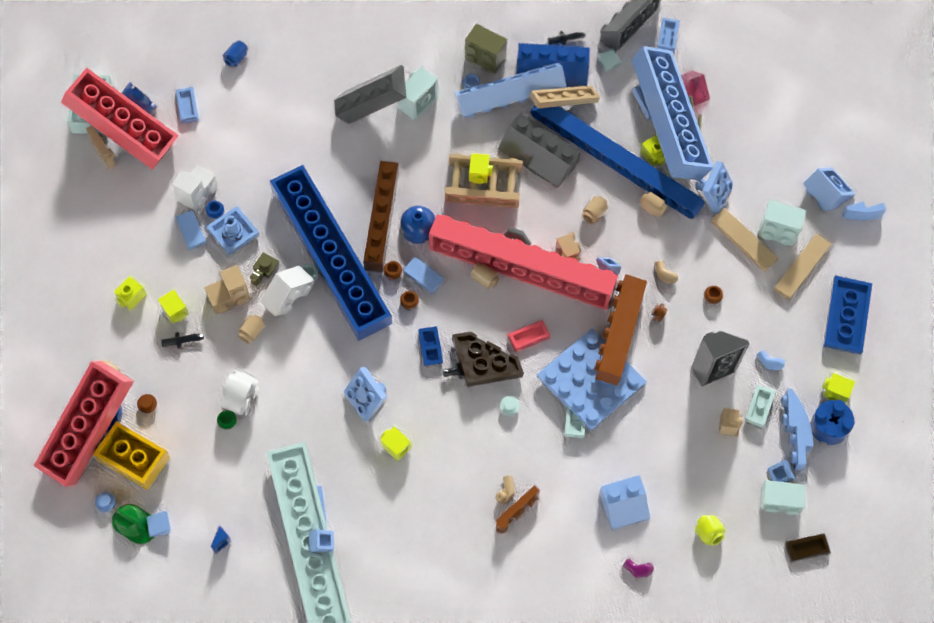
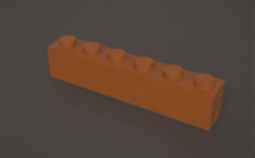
(621, 329)

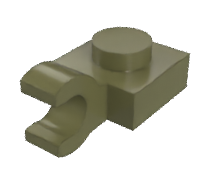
(263, 267)

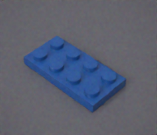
(847, 315)

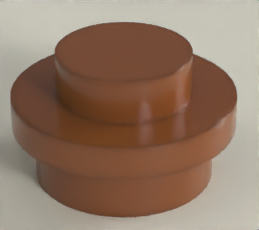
(392, 270)
(713, 294)
(409, 300)
(659, 312)
(147, 403)

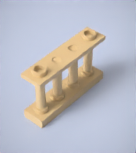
(484, 197)

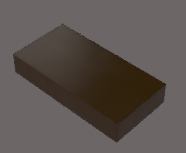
(807, 547)

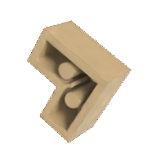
(229, 291)

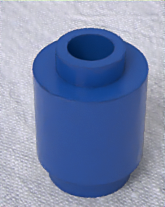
(235, 53)

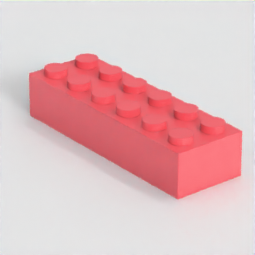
(119, 118)
(83, 423)

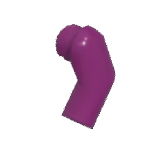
(638, 571)

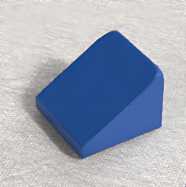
(220, 540)

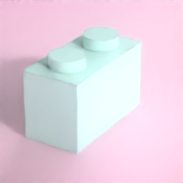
(783, 497)

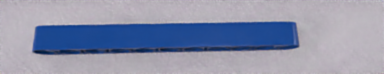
(619, 159)

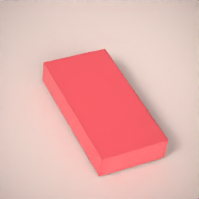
(528, 336)

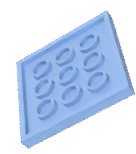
(574, 381)

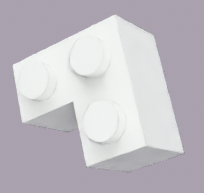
(194, 187)
(285, 288)

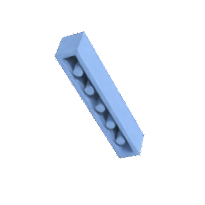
(508, 90)

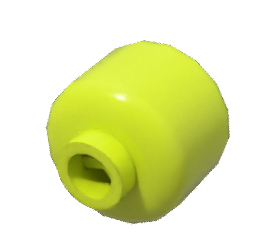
(710, 530)

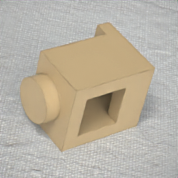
(568, 247)
(730, 422)

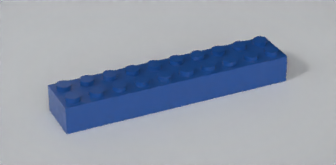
(331, 253)

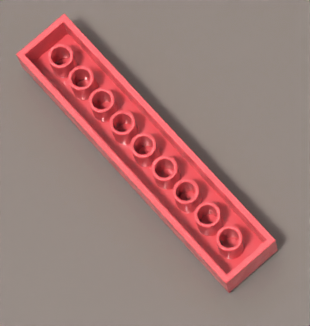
(522, 261)

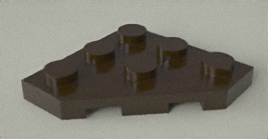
(484, 361)

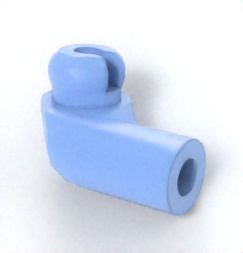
(770, 363)

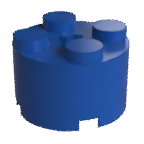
(832, 422)

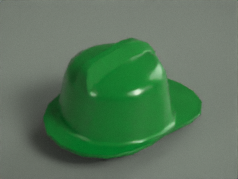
(132, 523)

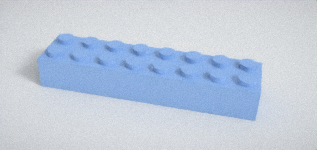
(672, 114)

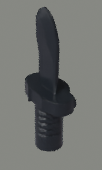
(562, 38)
(177, 340)
(453, 371)

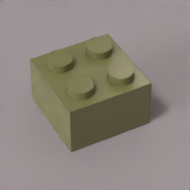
(485, 48)

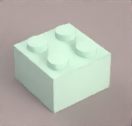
(420, 93)
(781, 223)

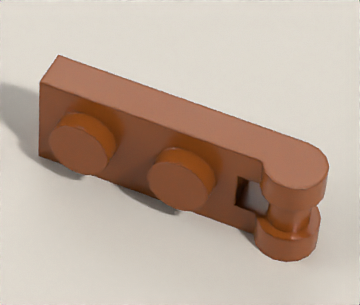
(516, 511)

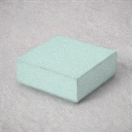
(608, 60)

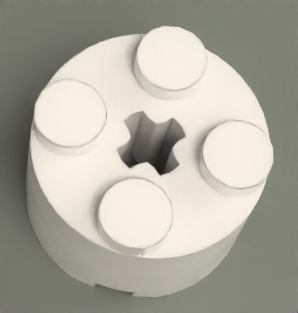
(238, 391)

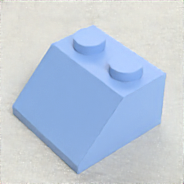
(828, 188)
(625, 502)

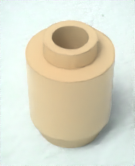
(653, 204)
(594, 209)
(485, 275)
(251, 328)

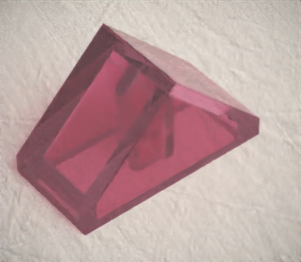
(696, 86)

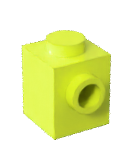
(652, 151)
(479, 168)
(129, 293)
(173, 306)
(838, 387)
(395, 443)

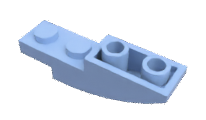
(797, 421)

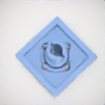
(716, 187)
(229, 225)
(365, 394)

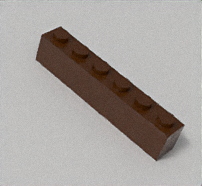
(381, 216)

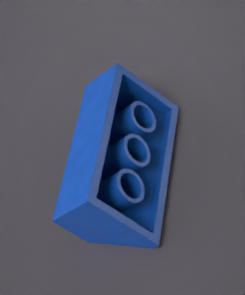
(571, 58)

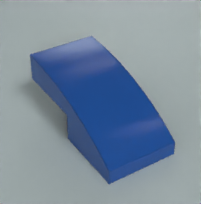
(430, 346)

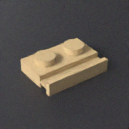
(99, 143)

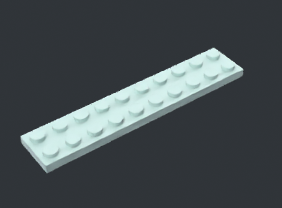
(303, 513)

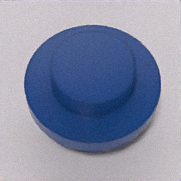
(215, 209)

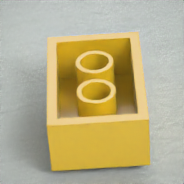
(131, 455)

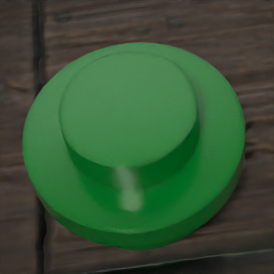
(226, 419)

